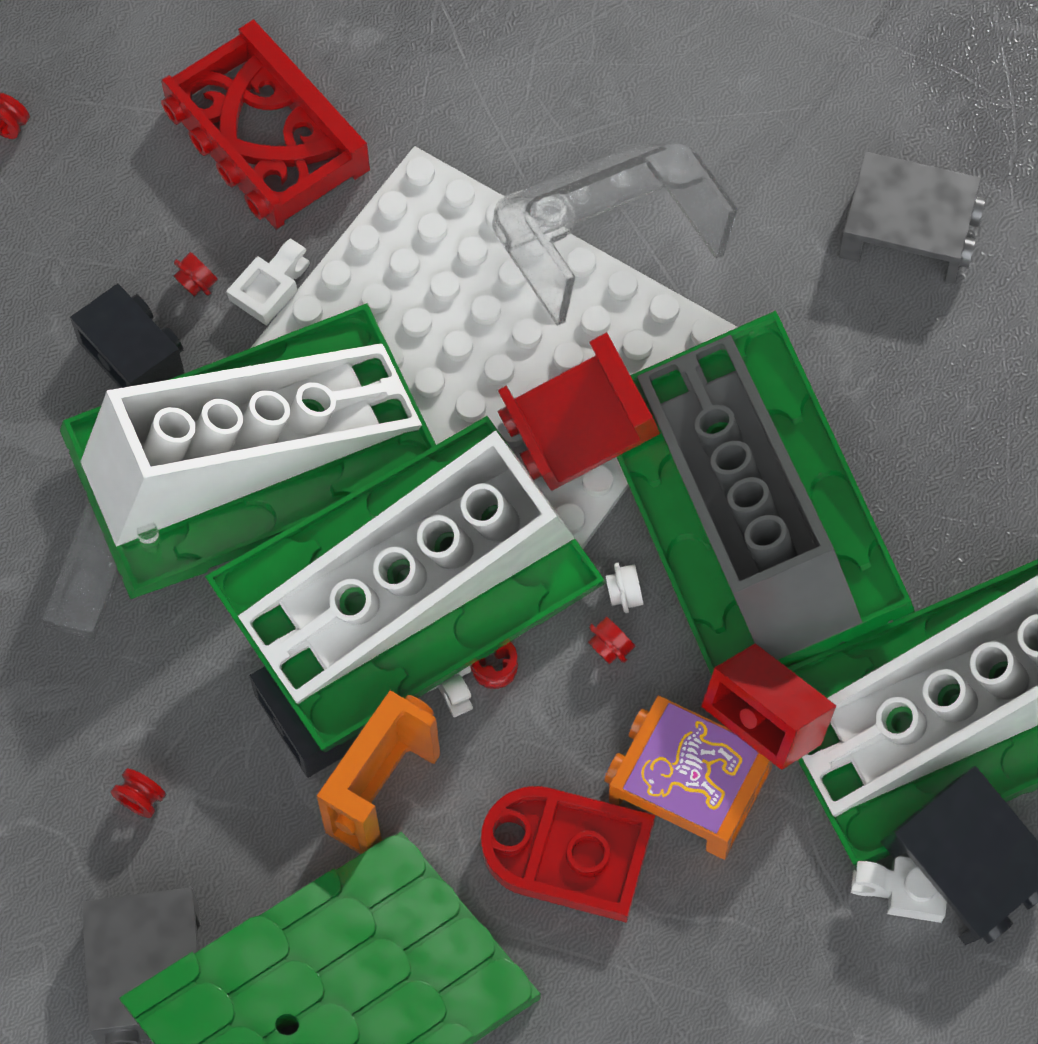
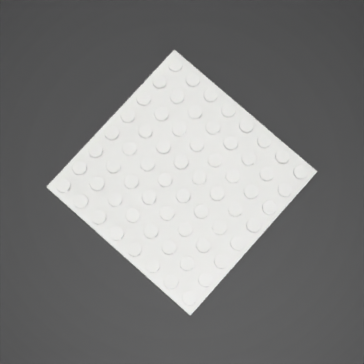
(471, 322)

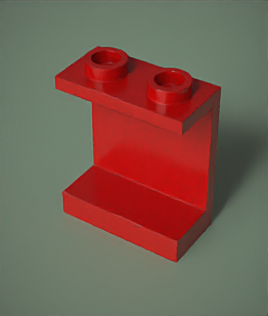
(579, 417)

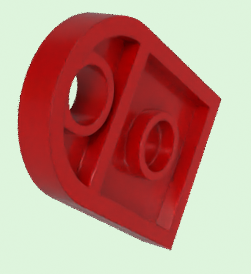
(572, 850)

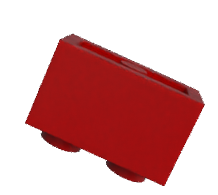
(768, 706)

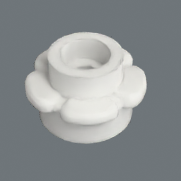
(624, 587)

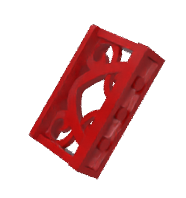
(265, 66)

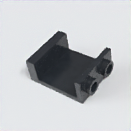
(972, 854)

